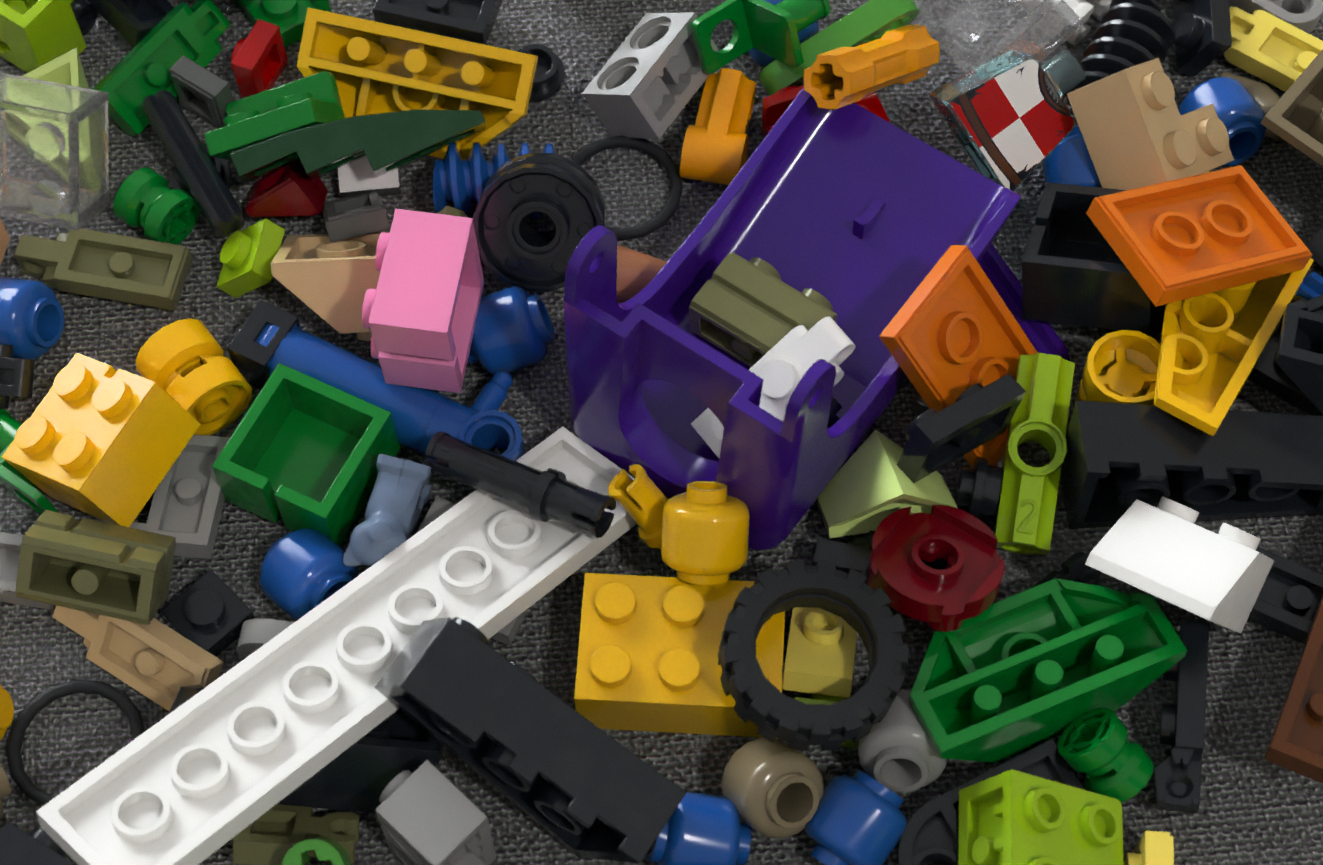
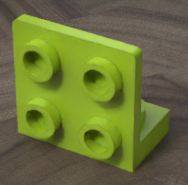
(1037, 822)

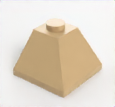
(330, 276)

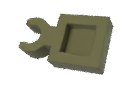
(284, 826)

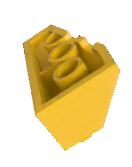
(1215, 344)

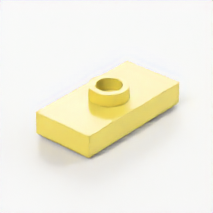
(819, 653)

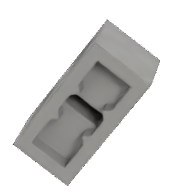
(648, 77)
(433, 821)

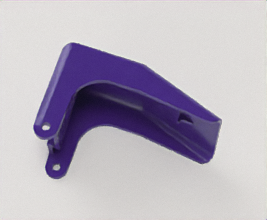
(835, 210)

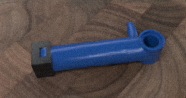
(418, 413)

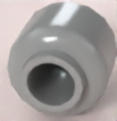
(899, 749)

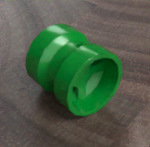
(149, 203)
(1100, 749)

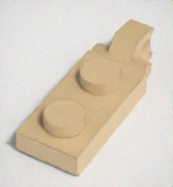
(143, 655)

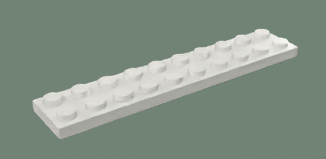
(313, 685)

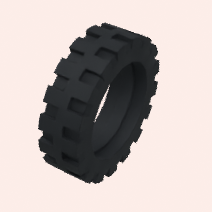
(839, 594)

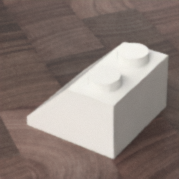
(1185, 563)

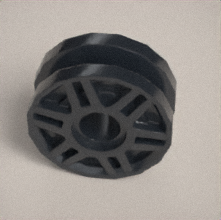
(535, 185)

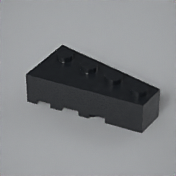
(1137, 451)

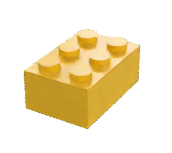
(654, 655)

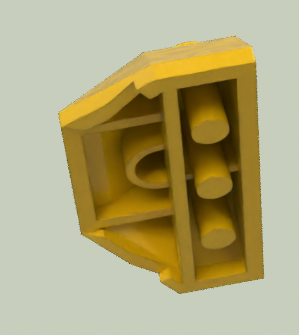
(408, 69)

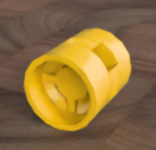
(1121, 369)
(195, 374)

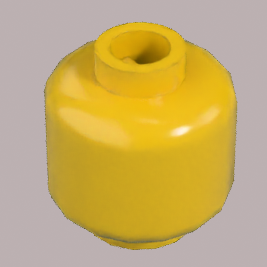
(705, 533)

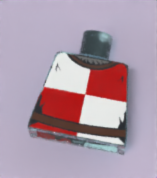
(1010, 112)

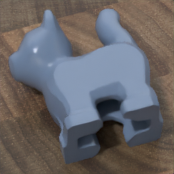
(391, 510)

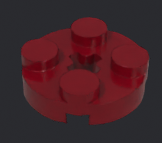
(932, 594)

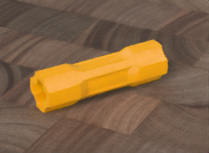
(851, 72)

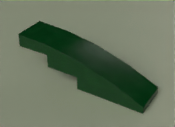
(384, 138)

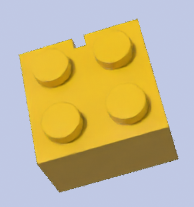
(101, 440)

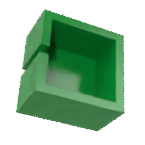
(305, 454)

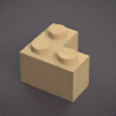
(1139, 133)

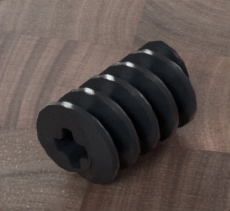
(1127, 37)

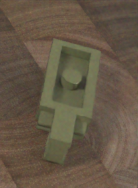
(108, 266)

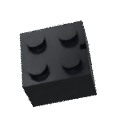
(1073, 270)

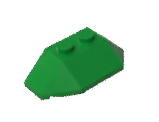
(1038, 666)

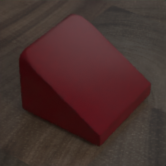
(287, 193)

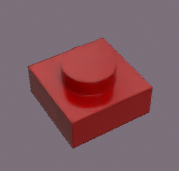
(258, 59)

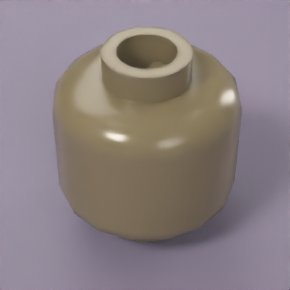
(772, 787)

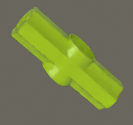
(1029, 492)

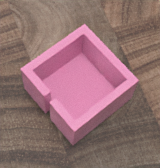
(425, 300)

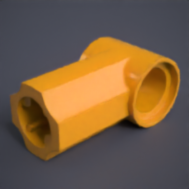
(719, 140)

